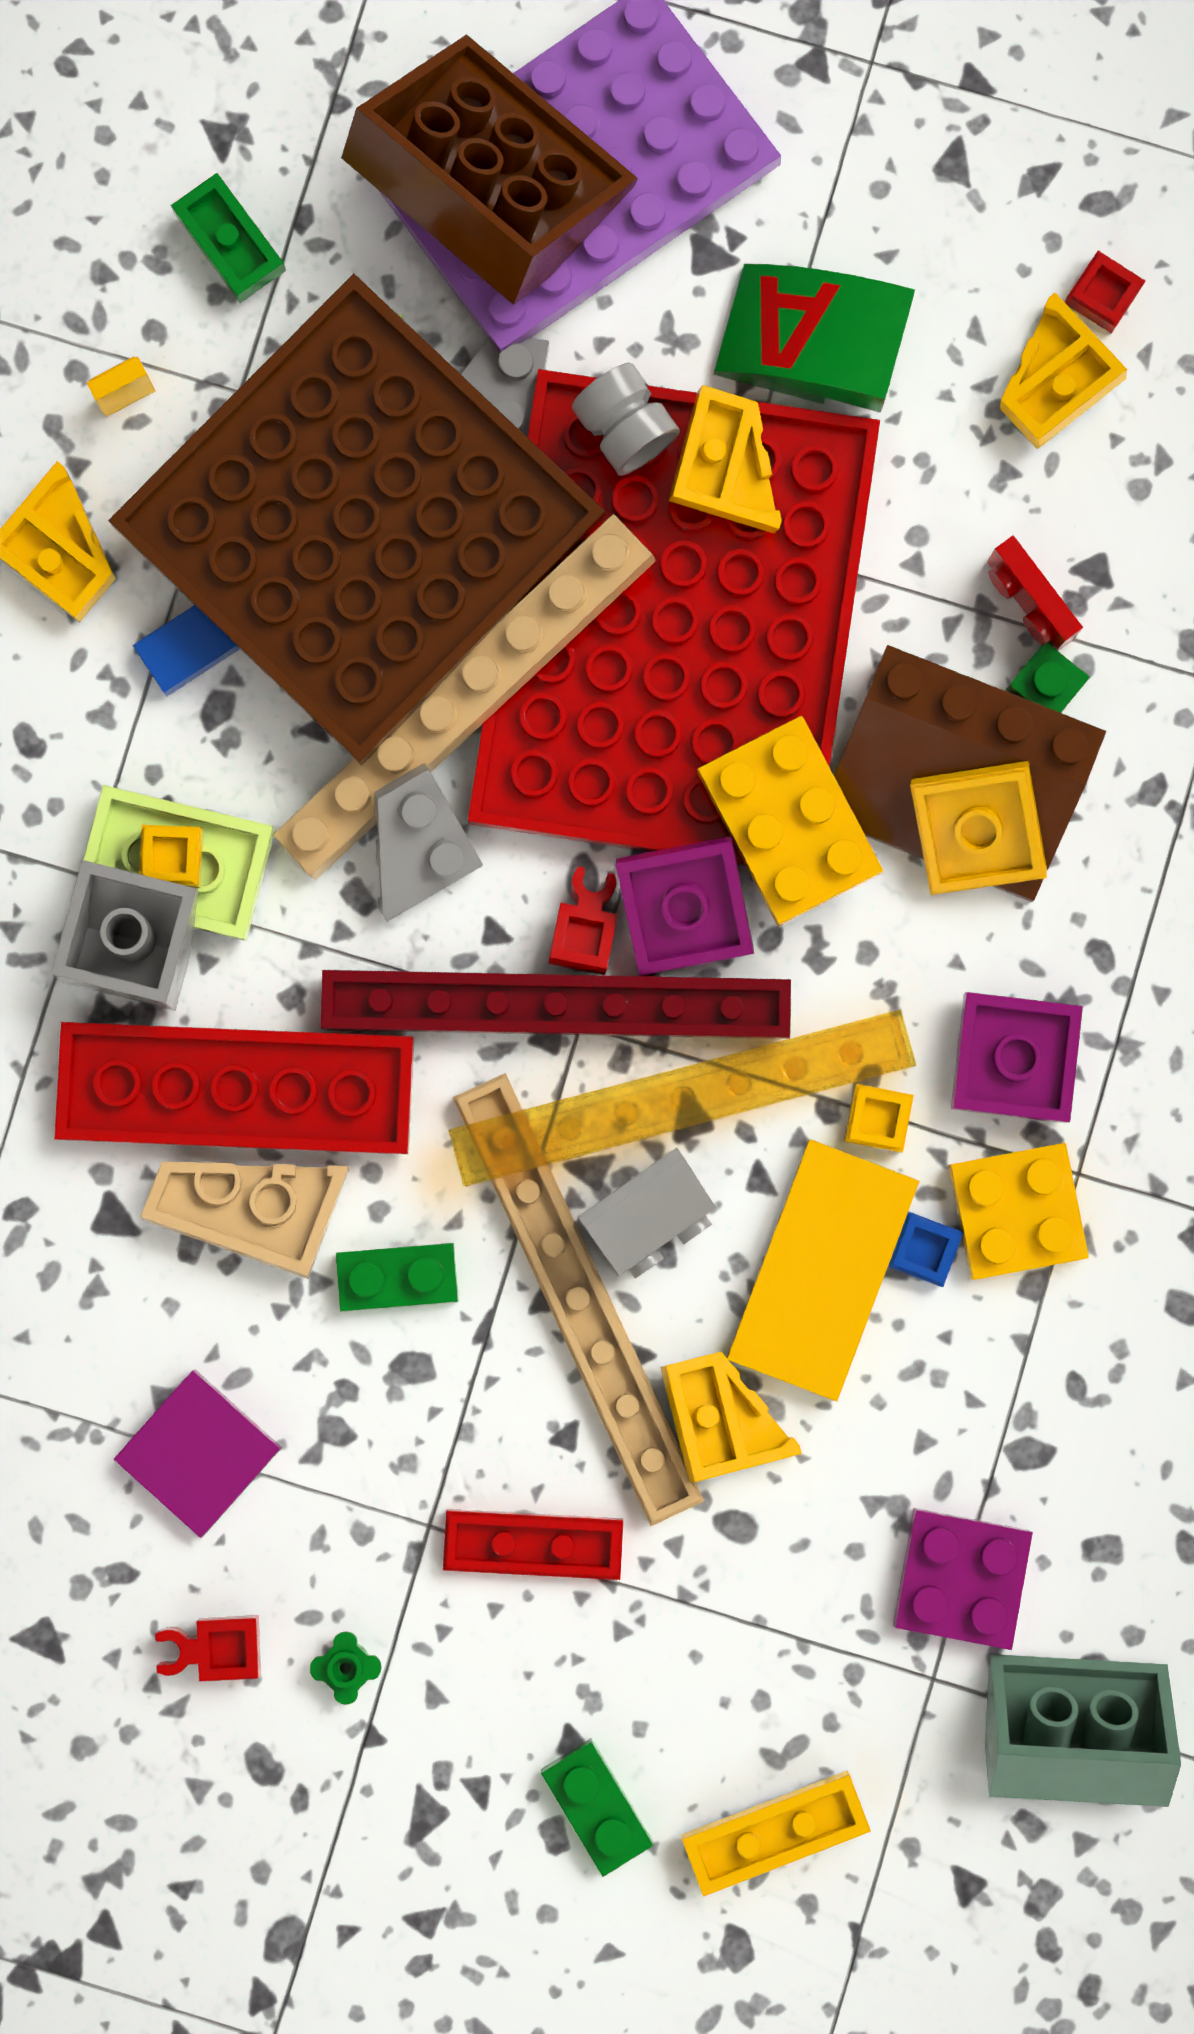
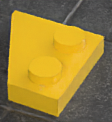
(56, 546)

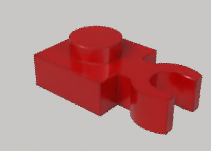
(583, 931)
(222, 1649)

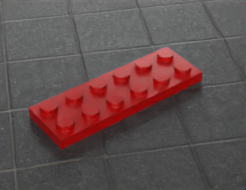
(234, 1088)

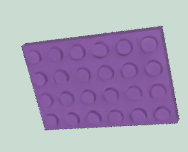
(663, 114)

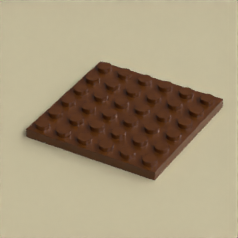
(357, 518)

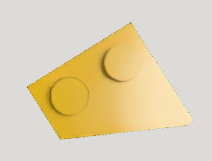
(1059, 375)
(725, 463)
(720, 1419)

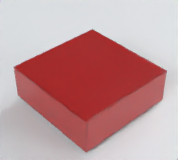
(1104, 291)

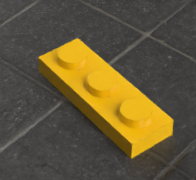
(775, 1833)

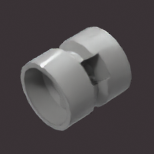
(619, 410)

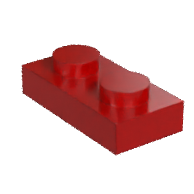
(1046, 613)

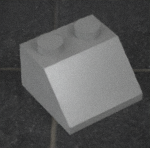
(127, 935)
(648, 1213)

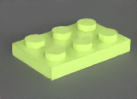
(232, 853)

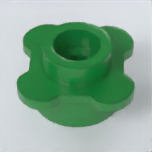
(363, 1667)

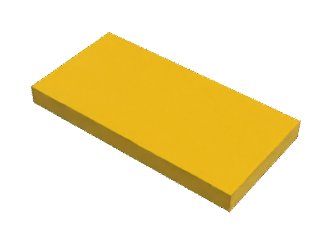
(822, 1270)

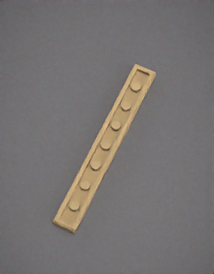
(588, 1322)

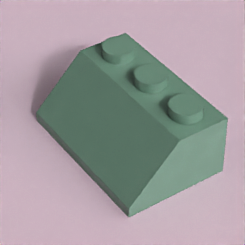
(1080, 1731)

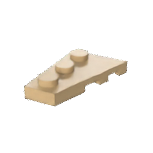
(253, 1211)

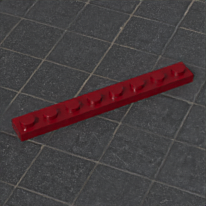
(556, 1004)

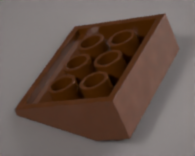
(486, 166)
(940, 722)

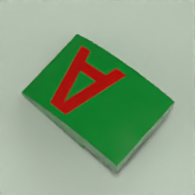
(815, 334)

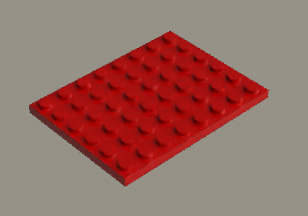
(699, 650)

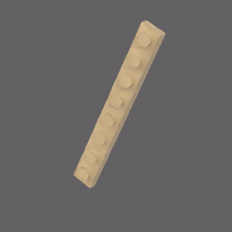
(471, 693)

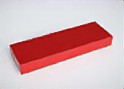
(533, 1544)

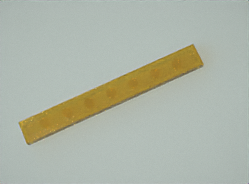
(681, 1098)

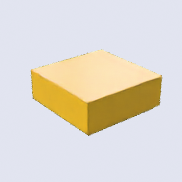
(120, 386)
(172, 853)
(878, 1118)

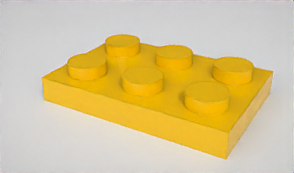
(790, 821)

